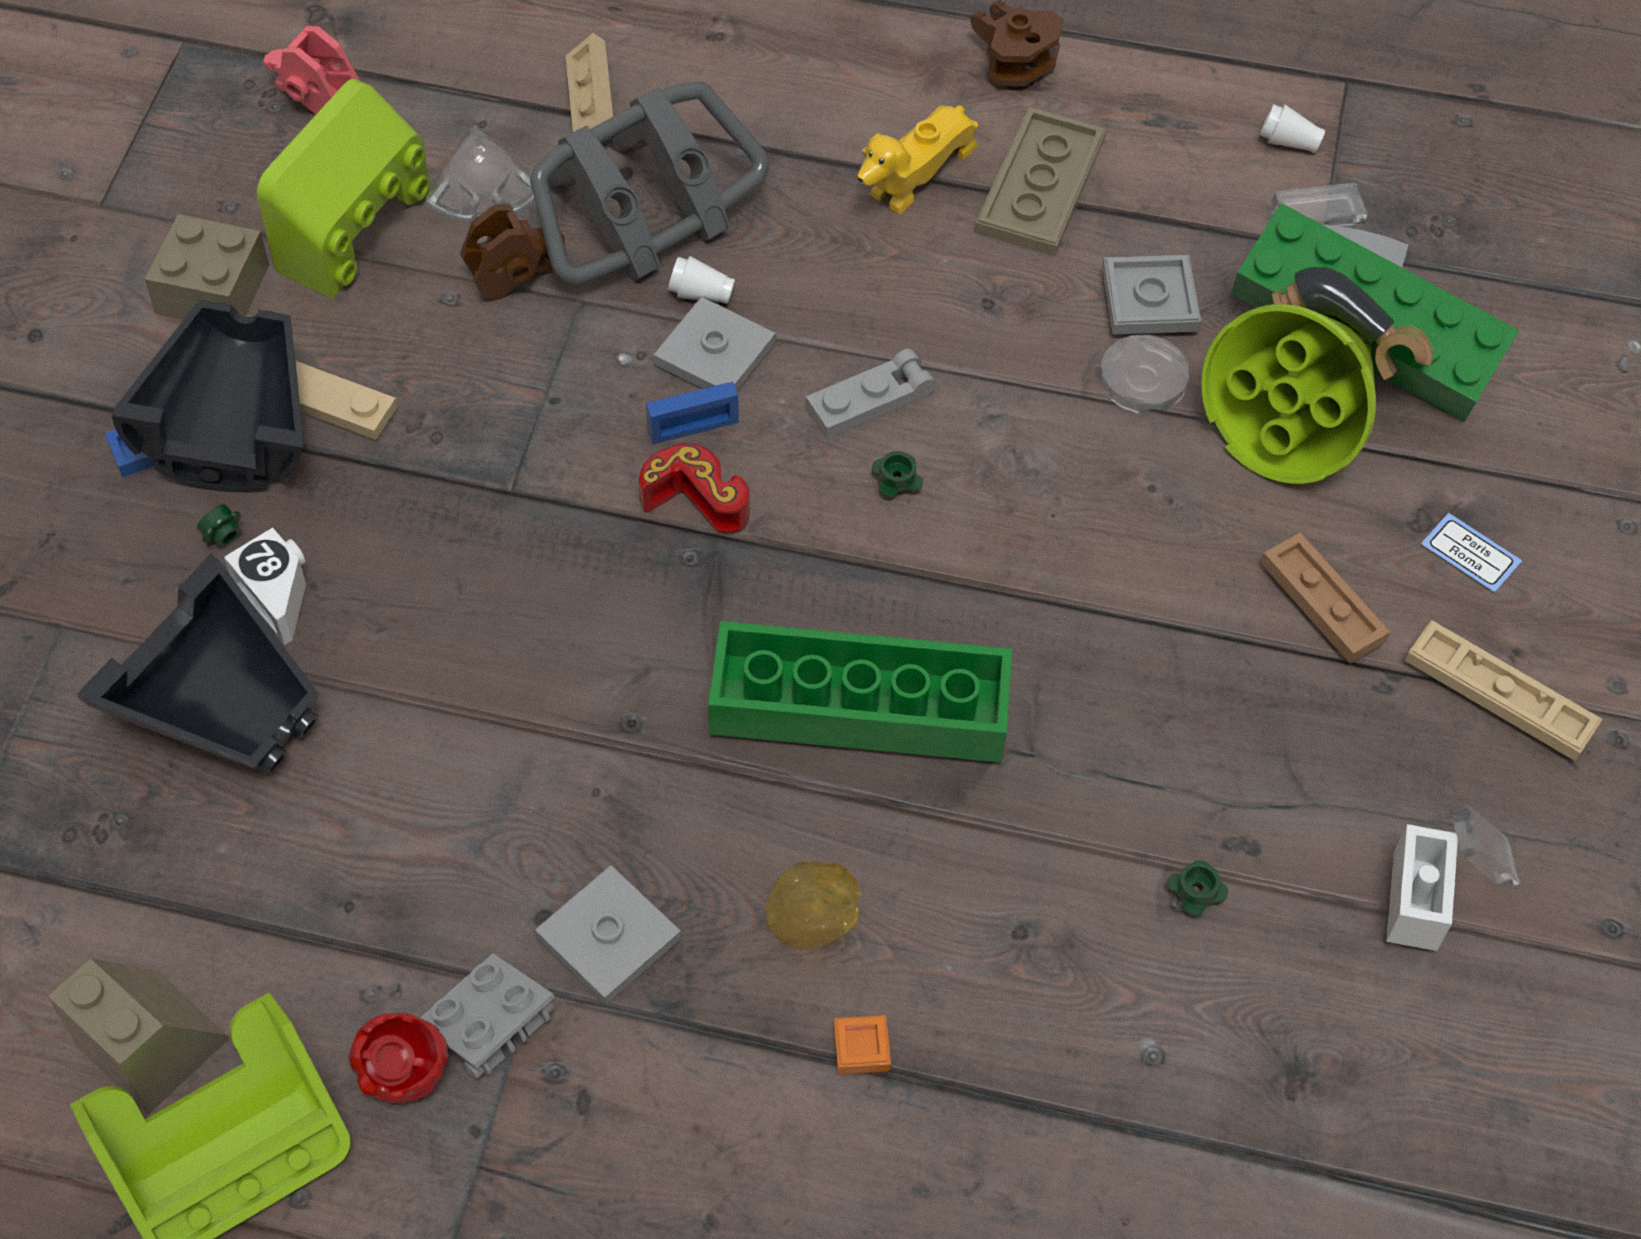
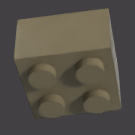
(206, 264)

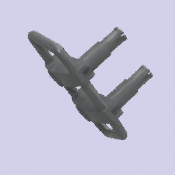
(654, 124)

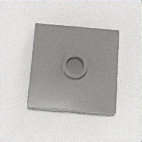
(1151, 294)
(714, 346)
(608, 934)

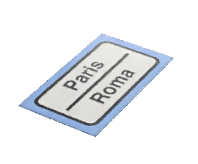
(1471, 552)

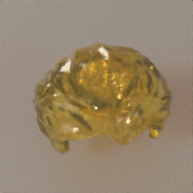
(813, 904)

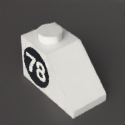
(271, 579)

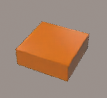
(862, 1044)

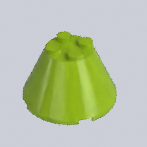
(1290, 392)

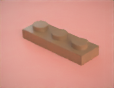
(1325, 597)

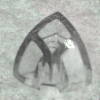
(477, 177)

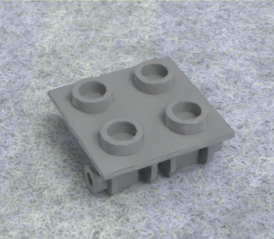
(488, 1011)

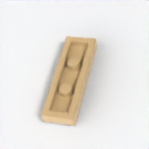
(589, 83)

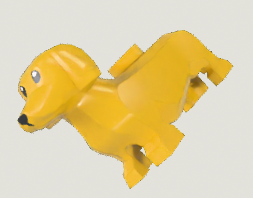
(913, 160)

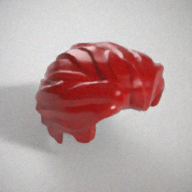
(398, 1057)

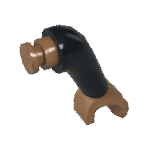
(1337, 295)

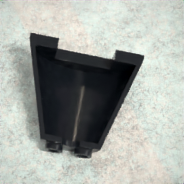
(218, 401)
(211, 677)

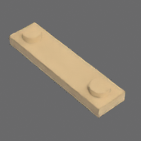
(343, 402)
(1503, 690)

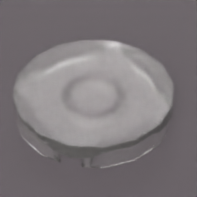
(1144, 373)

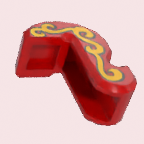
(698, 475)

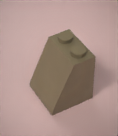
(135, 1028)

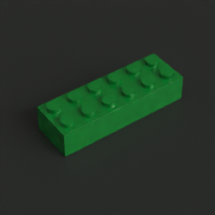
(1463, 337)
(860, 691)

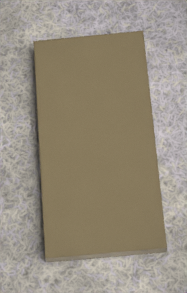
(1040, 181)

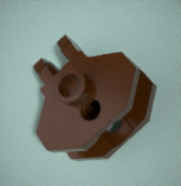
(1016, 39)
(509, 253)

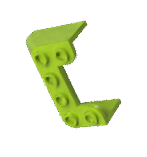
(335, 183)
(225, 1144)

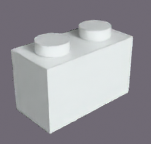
(1422, 887)

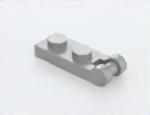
(870, 394)

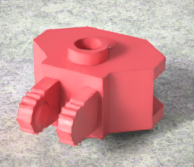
(309, 68)

